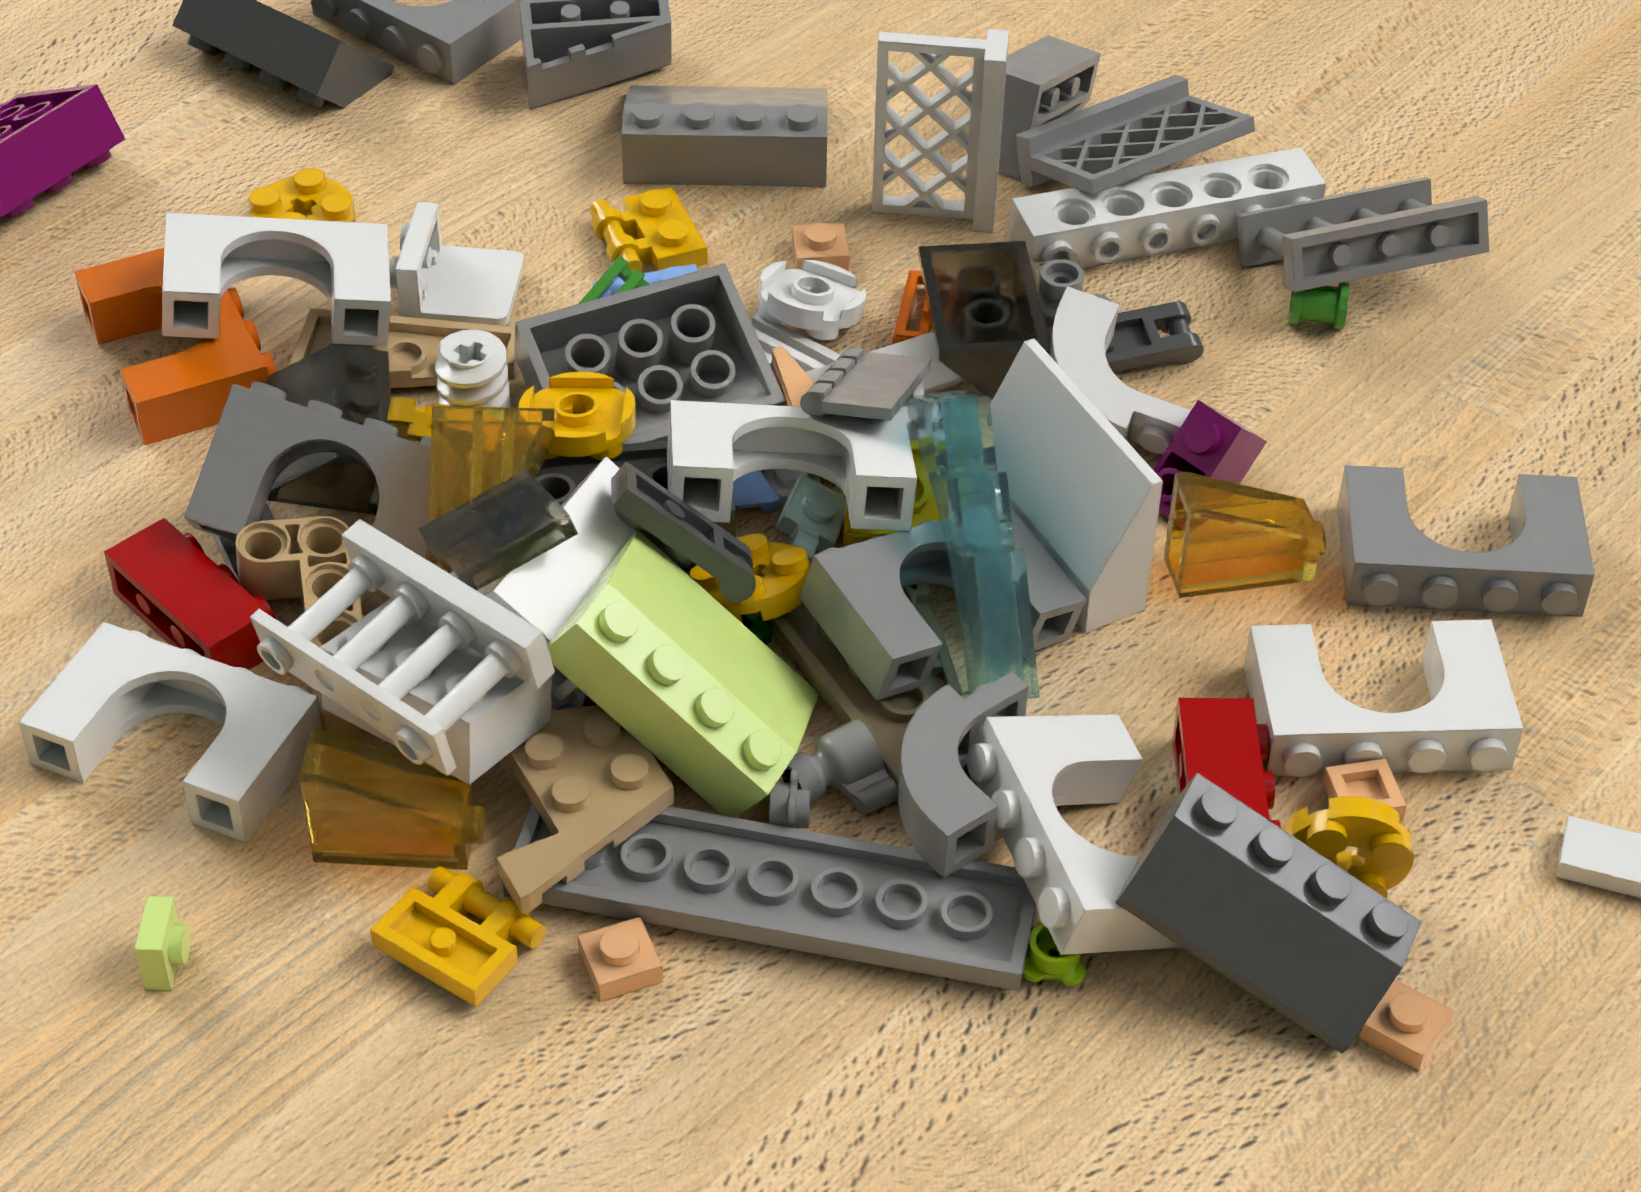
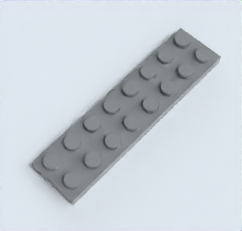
(807, 895)

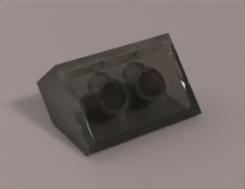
(981, 308)
(359, 386)

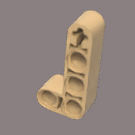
(303, 562)

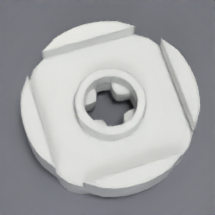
(811, 298)

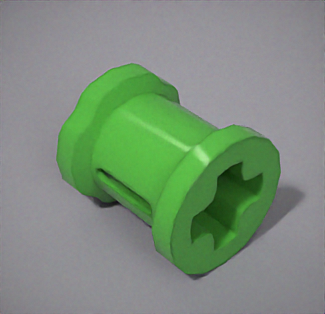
(1320, 304)

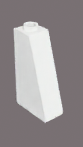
(558, 580)

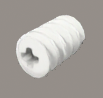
(472, 370)

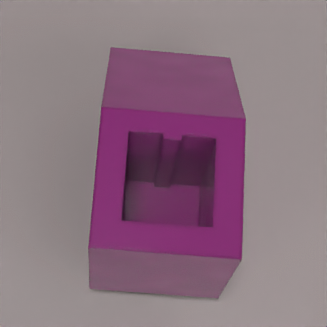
(1208, 446)

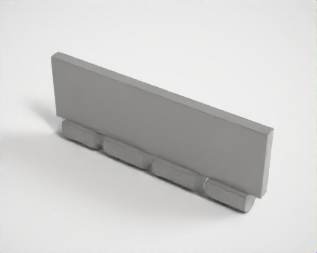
(865, 385)

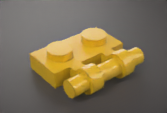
(660, 224)
(447, 946)

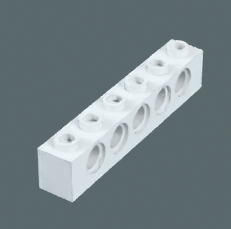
(1161, 209)

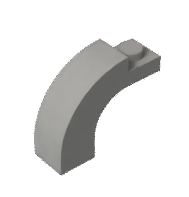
(937, 802)

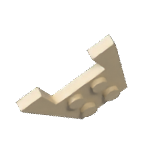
(590, 790)

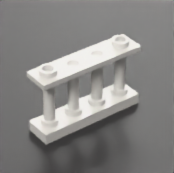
(418, 591)

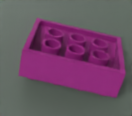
(48, 139)

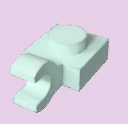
(812, 516)

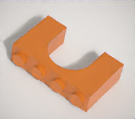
(184, 388)

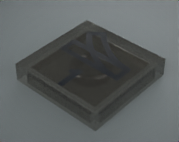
(498, 531)

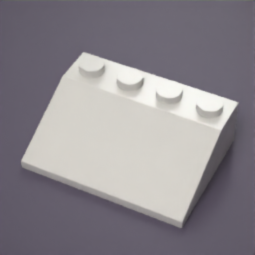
(1077, 485)

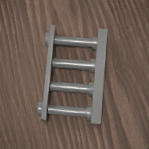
(1363, 233)

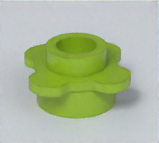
(1041, 966)

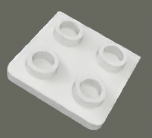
(452, 280)

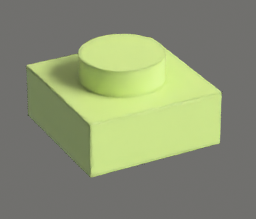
(161, 943)

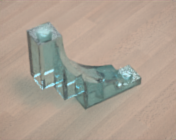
(978, 535)

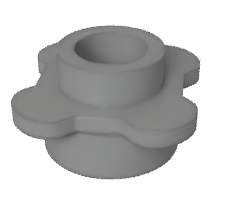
(789, 805)

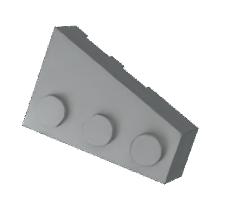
(590, 44)
(1042, 86)

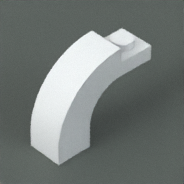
(1079, 346)

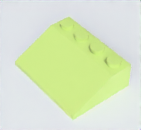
(685, 678)

